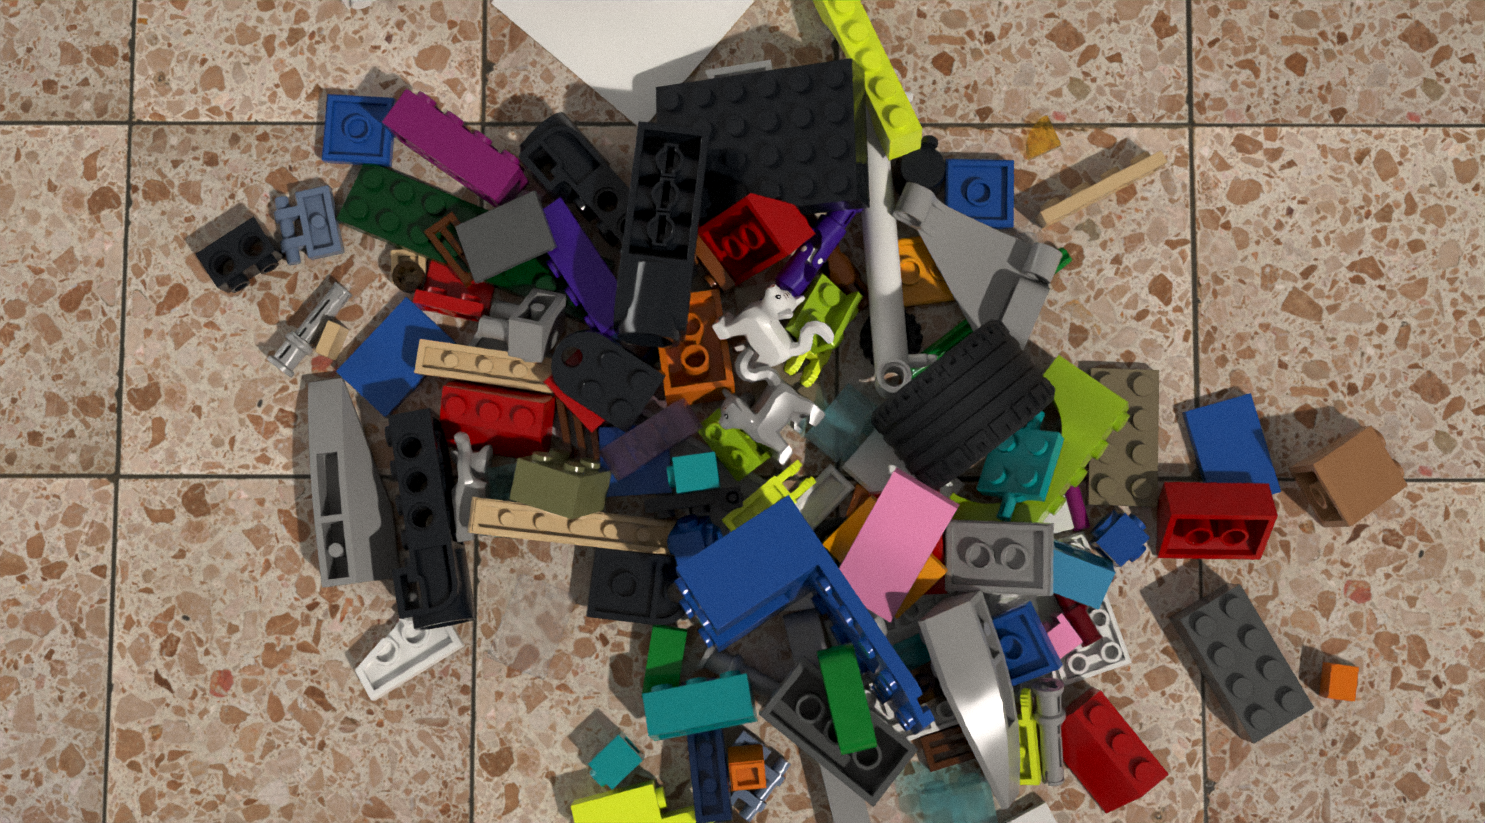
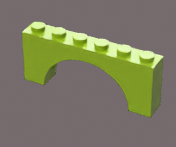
(1087, 418)

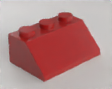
(755, 235)
(504, 417)
(1214, 520)
(1107, 752)

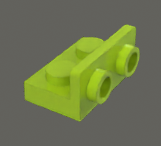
(825, 304)
(733, 447)

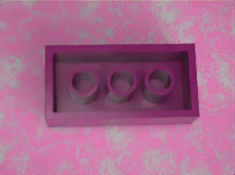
(455, 150)

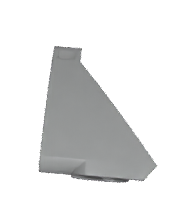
(982, 266)

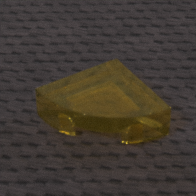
(1041, 139)

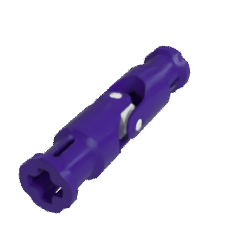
(828, 231)

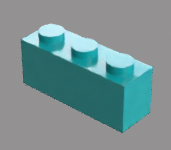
(699, 706)

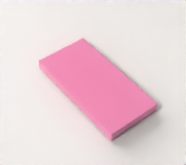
(896, 542)

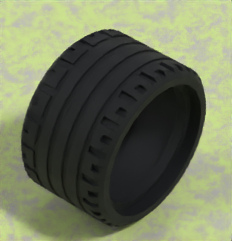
(963, 405)

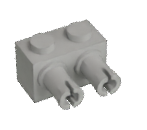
(528, 327)

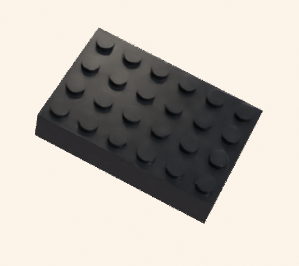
(779, 135)

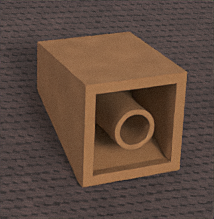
(1349, 477)

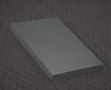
(506, 236)

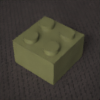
(561, 483)

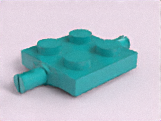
(1021, 467)

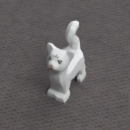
(764, 332)

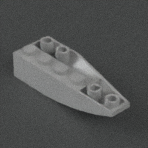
(348, 494)
(977, 686)

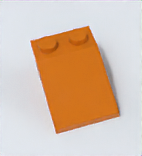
(702, 363)

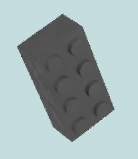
(1241, 662)
(803, 715)

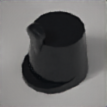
(921, 167)

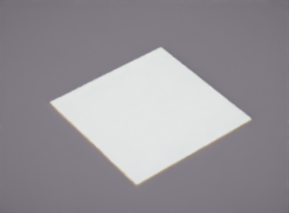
(627, 44)

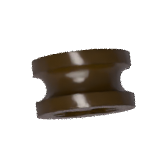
(411, 267)

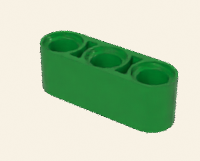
(846, 698)

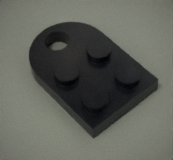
(607, 379)
(632, 587)

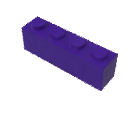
(582, 267)

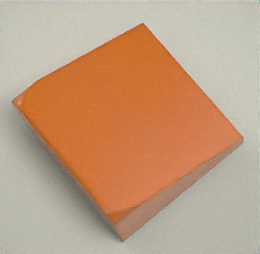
(1338, 681)
(746, 767)

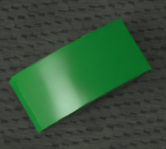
(664, 657)

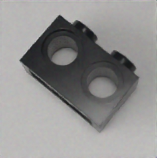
(237, 247)

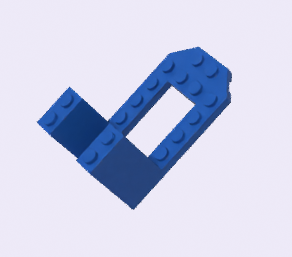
(770, 567)

